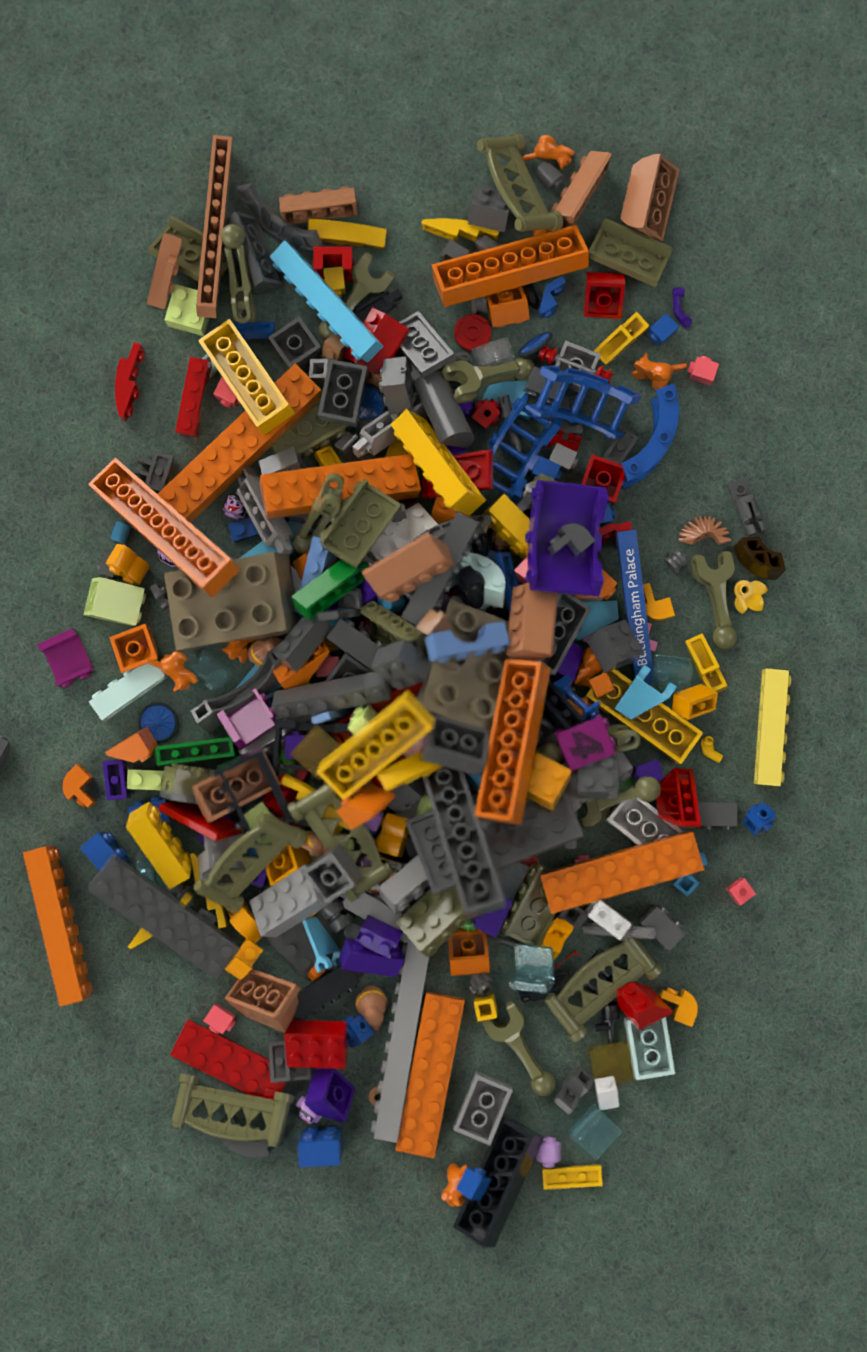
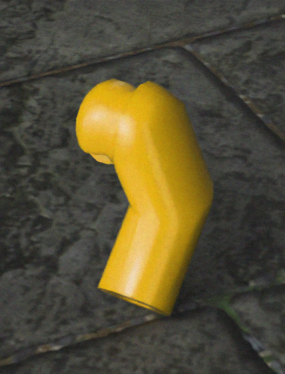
(708, 749)

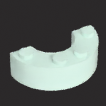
(490, 575)

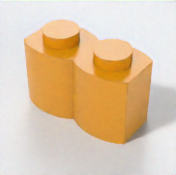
(127, 565)
(393, 835)

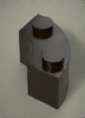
(759, 558)

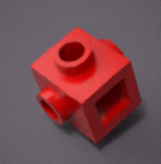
(483, 419)

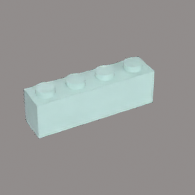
(126, 690)

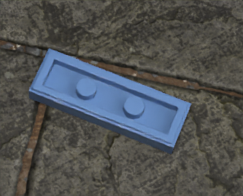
(331, 716)

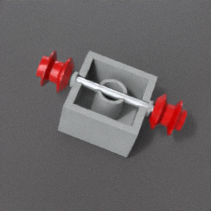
(576, 358)

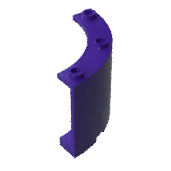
(552, 508)

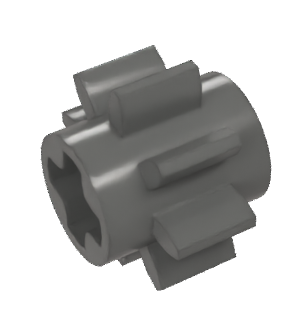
(481, 984)

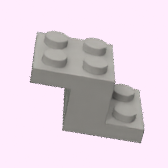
(211, 855)

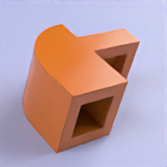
(74, 786)

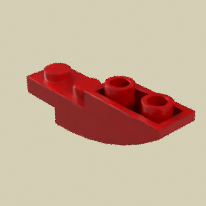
(125, 388)

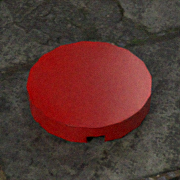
(473, 337)

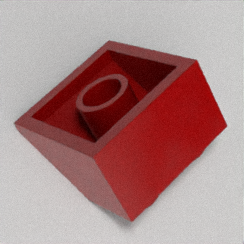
(604, 295)
(605, 474)
(641, 1004)

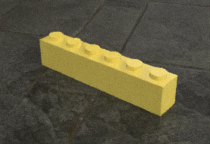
(771, 727)

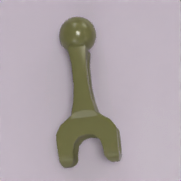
(363, 285)
(241, 297)
(477, 377)
(325, 504)
(715, 583)
(552, 749)
(646, 789)
(542, 1082)

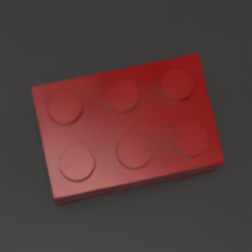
(316, 1044)

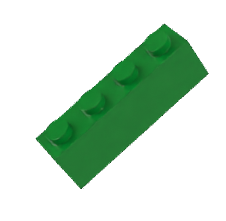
(328, 588)
(195, 751)

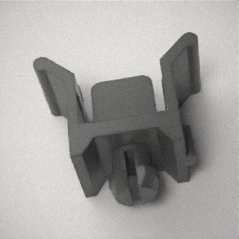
(345, 446)

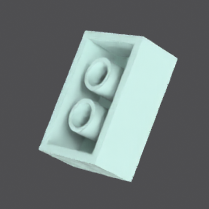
(649, 1050)

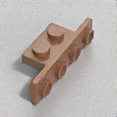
(164, 271)

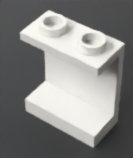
(608, 918)

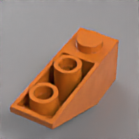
(291, 679)

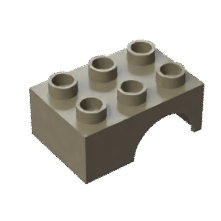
(249, 607)
(466, 687)

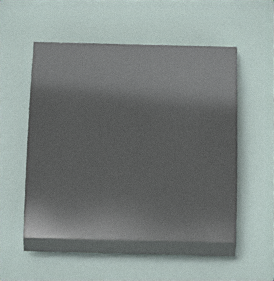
(278, 1068)

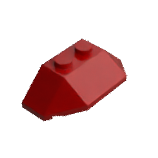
(678, 799)

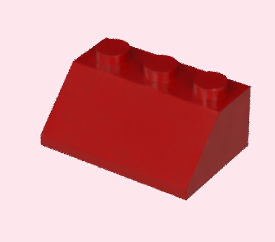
(390, 335)

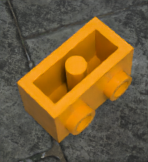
(694, 701)

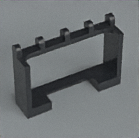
(294, 725)
(255, 753)

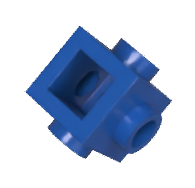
(759, 818)
(357, 1030)

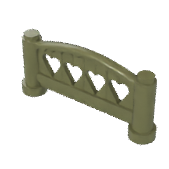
(510, 148)
(313, 808)
(229, 893)
(573, 1016)
(192, 1095)

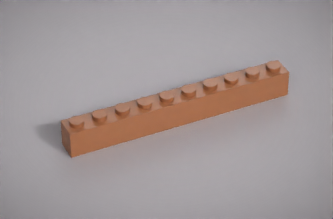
(214, 223)

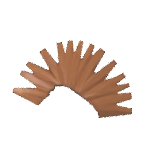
(703, 530)

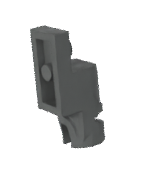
(746, 507)

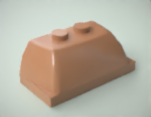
(650, 195)
(265, 999)

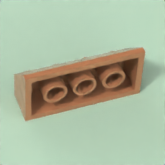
(582, 186)
(322, 205)
(409, 567)
(531, 624)
(246, 784)

